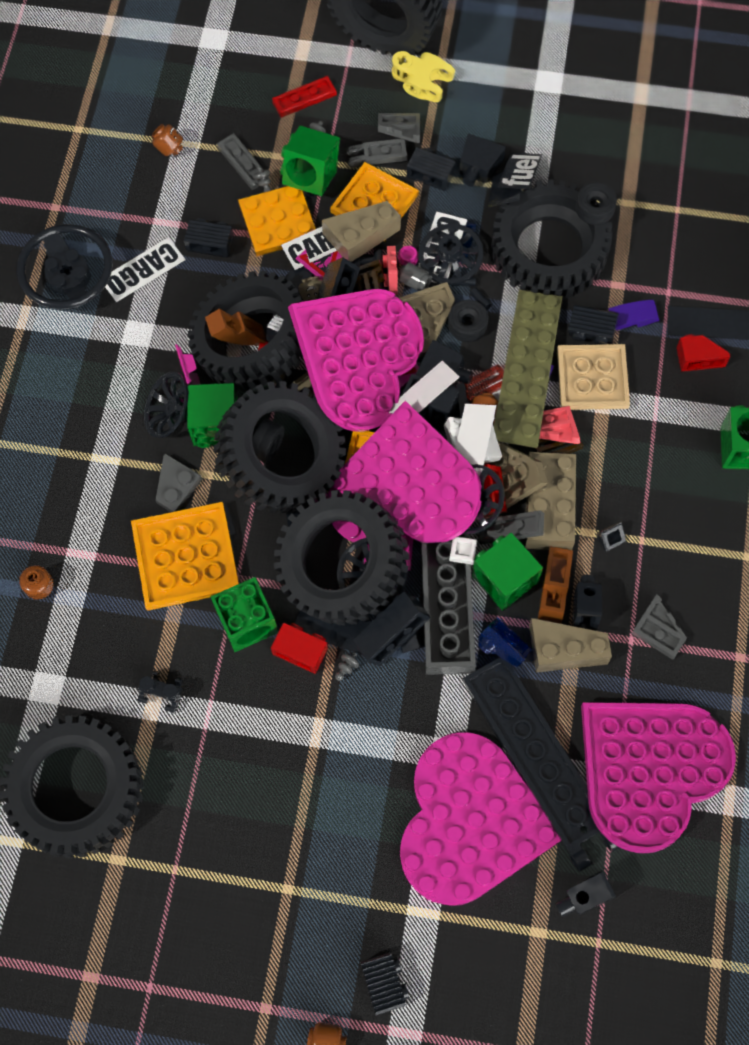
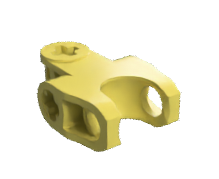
(419, 73)

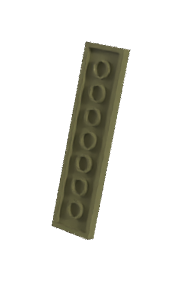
(527, 369)

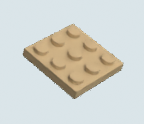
(593, 376)

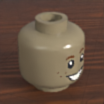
(310, 288)

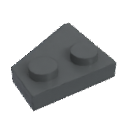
(400, 125)
(175, 484)
(660, 630)

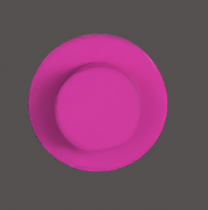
(407, 254)

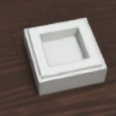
(463, 550)

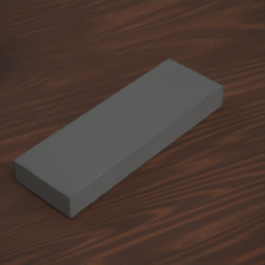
(240, 159)
(520, 525)

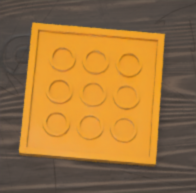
(184, 555)

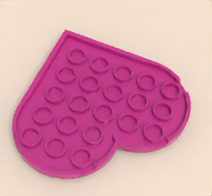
(356, 352)
(414, 478)
(650, 767)
(473, 821)

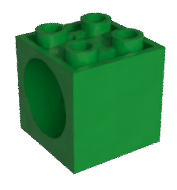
(310, 160)
(205, 410)
(733, 447)
(506, 570)
(244, 614)

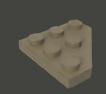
(432, 309)
(520, 474)

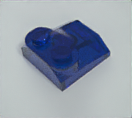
(504, 642)

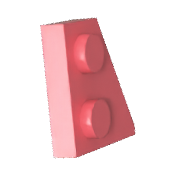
(390, 262)
(559, 426)

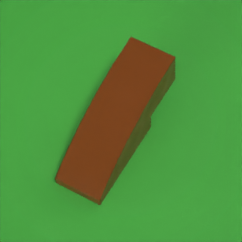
(235, 328)
(555, 585)

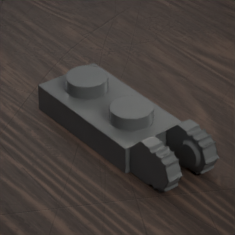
(377, 152)

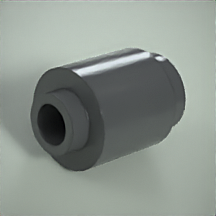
(414, 277)

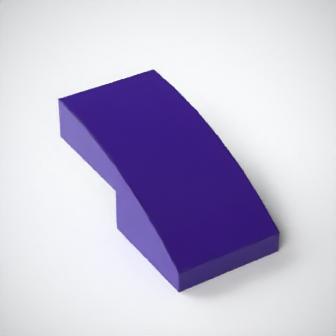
(636, 313)

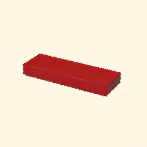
(304, 96)

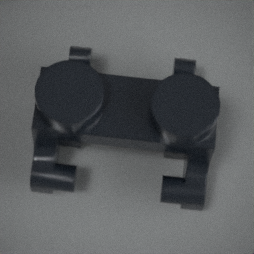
(160, 689)

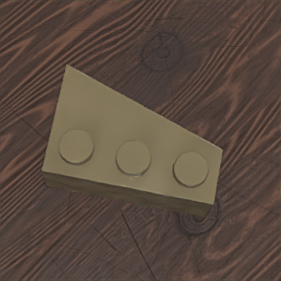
(361, 229)
(566, 646)

